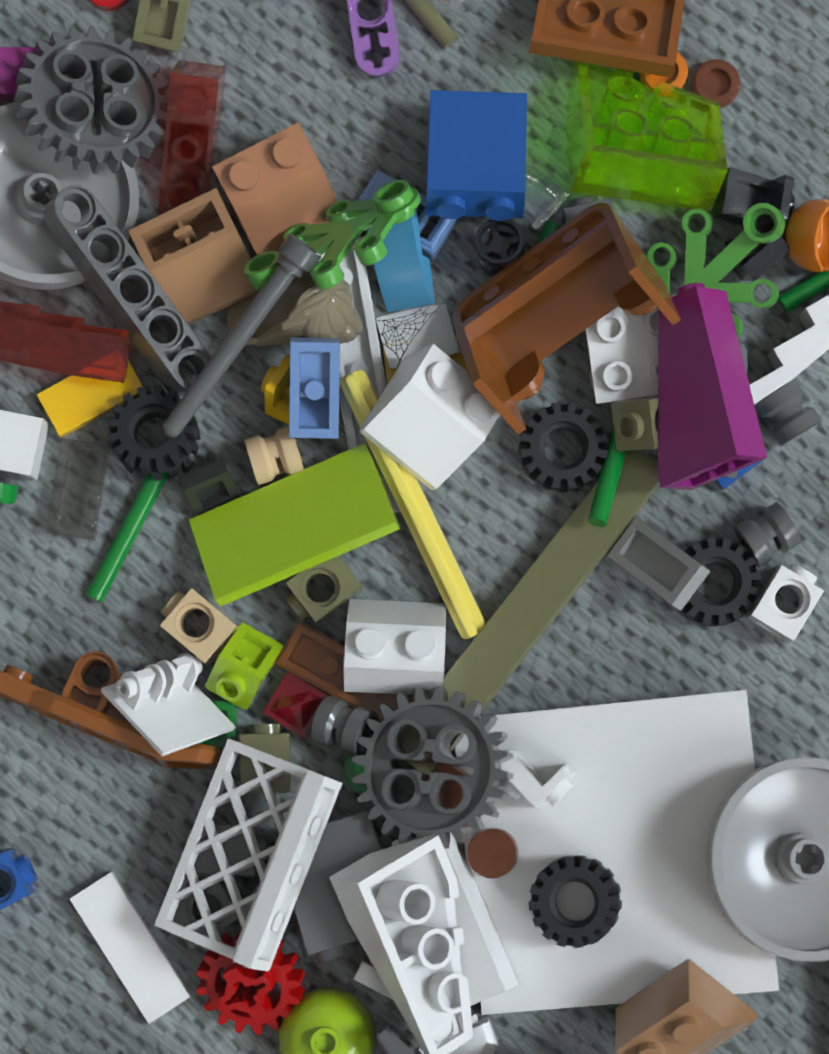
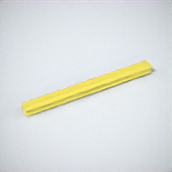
(418, 517)

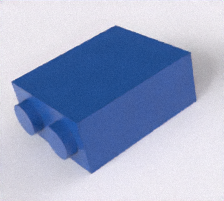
(477, 154)

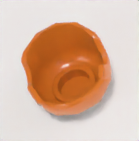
(806, 234)

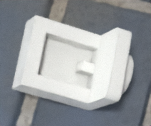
(532, 785)

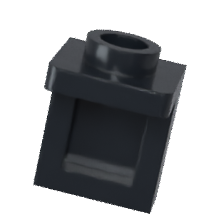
(743, 190)

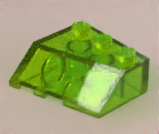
(642, 140)

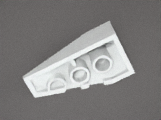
(408, 926)

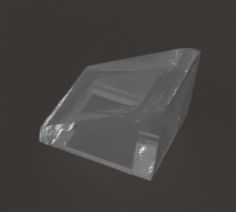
(541, 198)

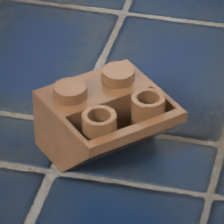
(196, 256)

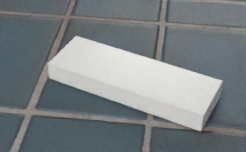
(130, 947)

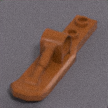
(95, 715)

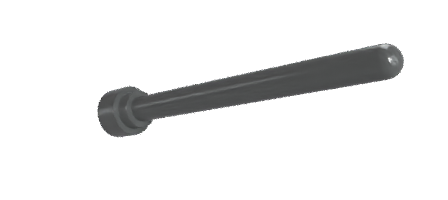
(293, 261)

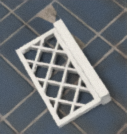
(284, 872)

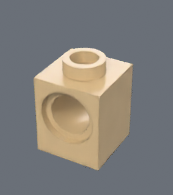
(219, 631)

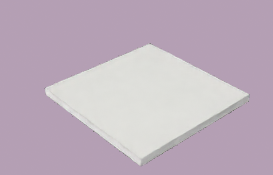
(645, 810)

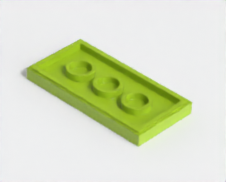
(293, 524)

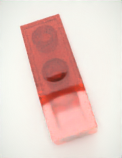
(190, 132)

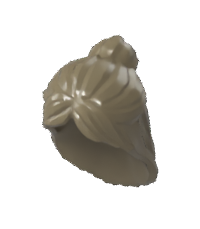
(303, 313)

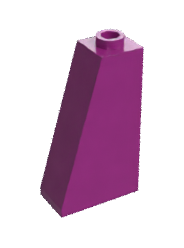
(703, 393)

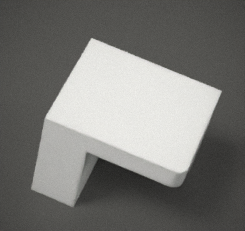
(22, 443)

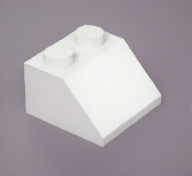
(430, 416)
(394, 646)

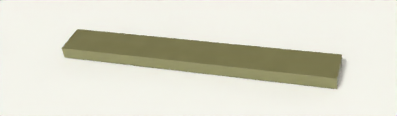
(543, 594)

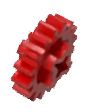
(250, 993)

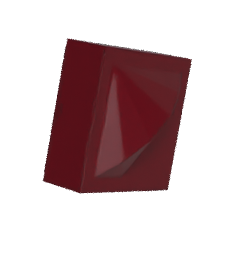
(294, 704)

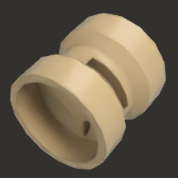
(273, 455)

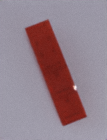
(62, 343)

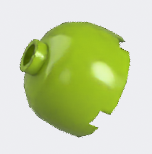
(328, 1023)

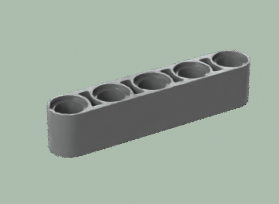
(106, 281)

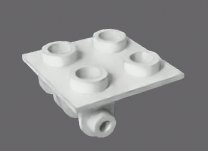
(623, 356)
(168, 704)

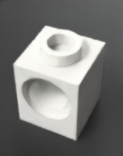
(767, 614)

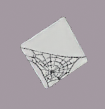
(416, 325)

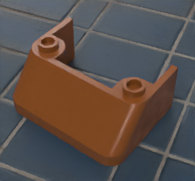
(548, 301)

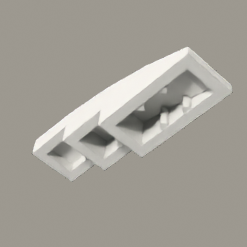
(798, 352)

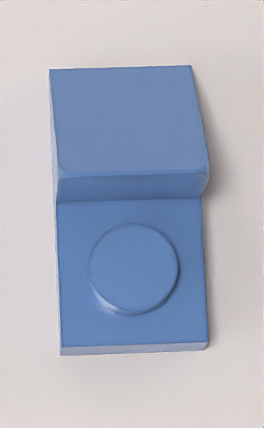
(314, 387)

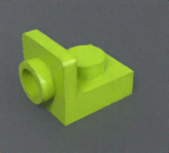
(243, 665)

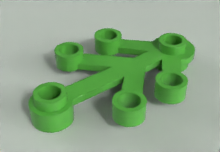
(347, 220)
(726, 260)

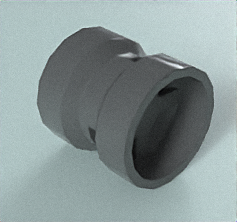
(786, 410)
(768, 534)
(342, 725)

